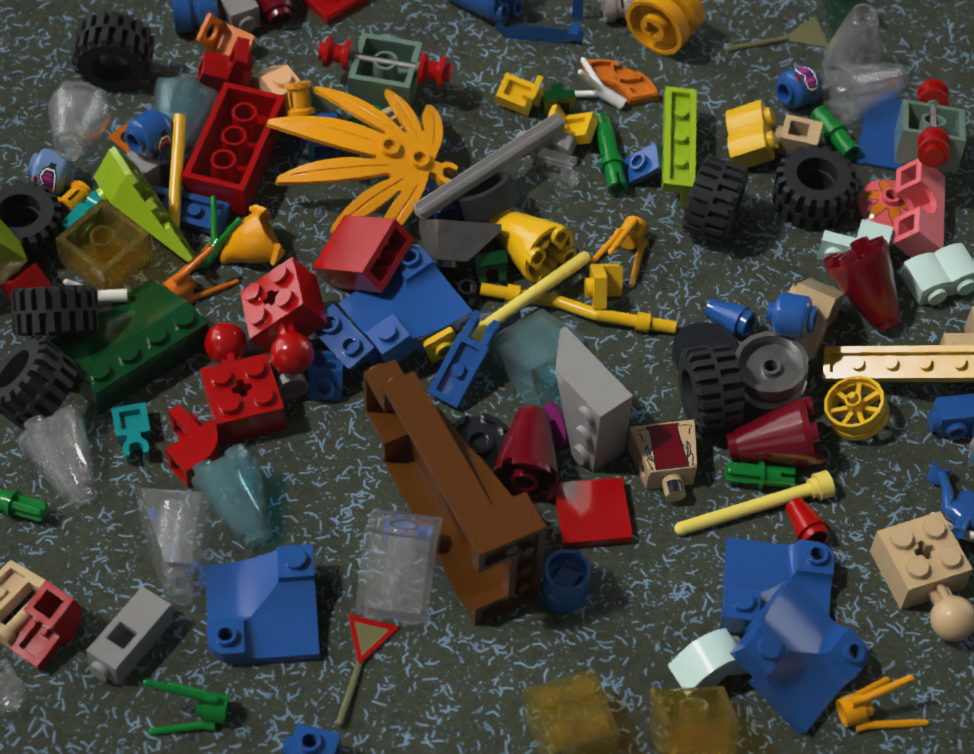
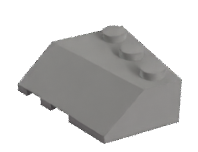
(592, 404)

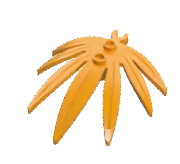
(397, 154)

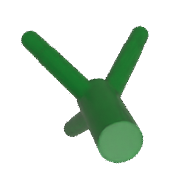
(217, 243)

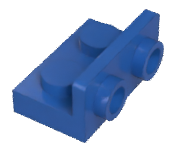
(347, 341)

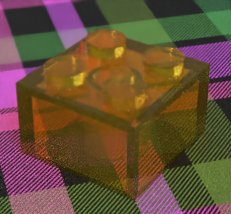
(104, 247)
(571, 716)
(693, 721)

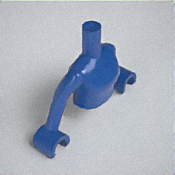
(960, 510)

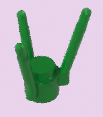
(210, 706)

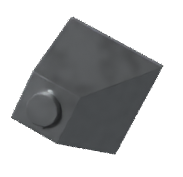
(455, 240)

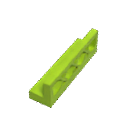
(679, 142)

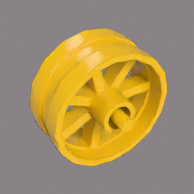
(857, 409)

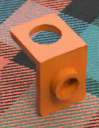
(223, 36)

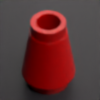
(806, 522)

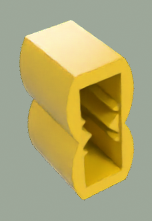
(751, 134)

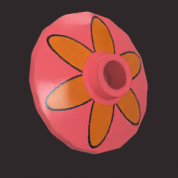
(876, 205)

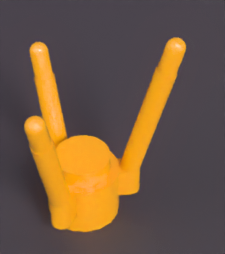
(628, 236)
(857, 707)

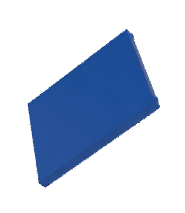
(878, 136)

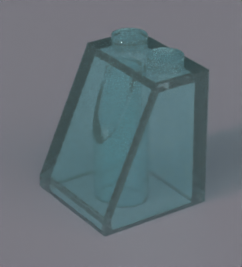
(528, 357)

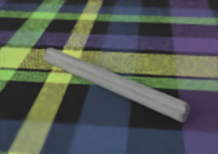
(488, 166)

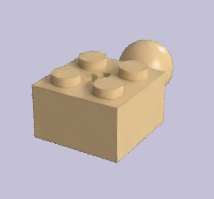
(927, 564)

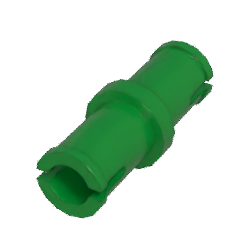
(836, 133)

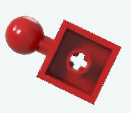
(282, 313)
(239, 391)

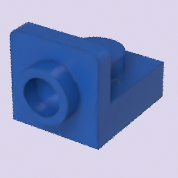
(325, 377)

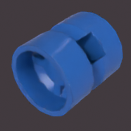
(191, 13)
(566, 581)

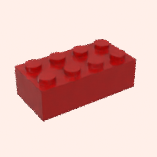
(234, 146)

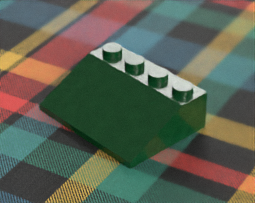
(133, 344)

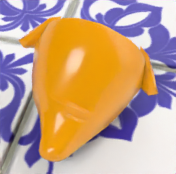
(253, 240)

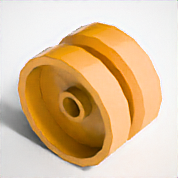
(664, 23)

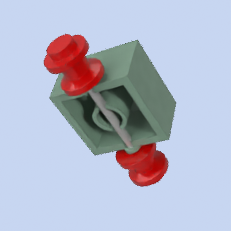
(384, 64)
(930, 129)

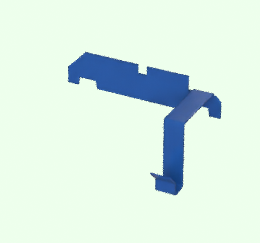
(547, 34)

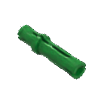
(611, 162)

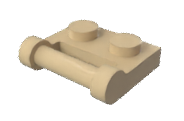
(15, 586)

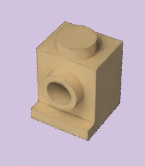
(797, 133)

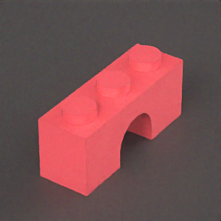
(923, 225)

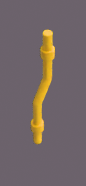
(641, 321)

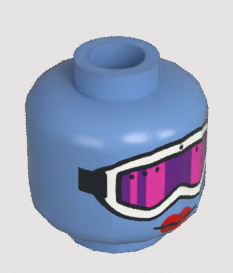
(51, 171)

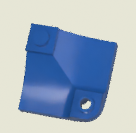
(409, 309)
(758, 570)
(264, 608)
(798, 656)

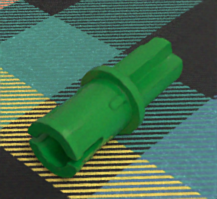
(759, 475)
(16, 504)

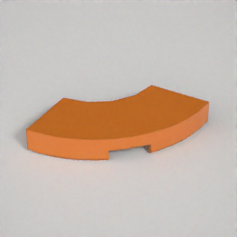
(631, 84)

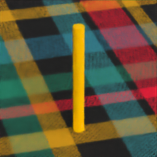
(176, 167)

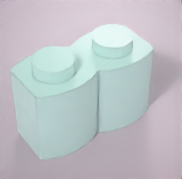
(939, 274)

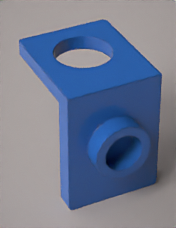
(643, 164)

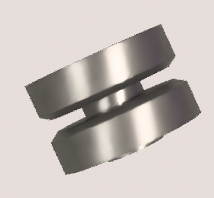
(771, 371)

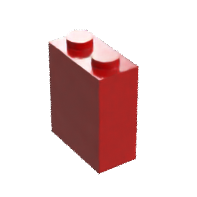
(363, 253)

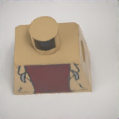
(665, 456)

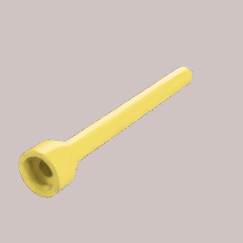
(532, 293)
(818, 486)

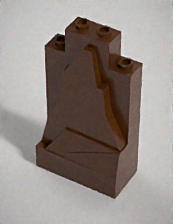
(488, 537)

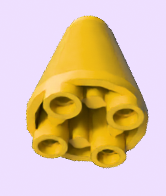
(534, 243)

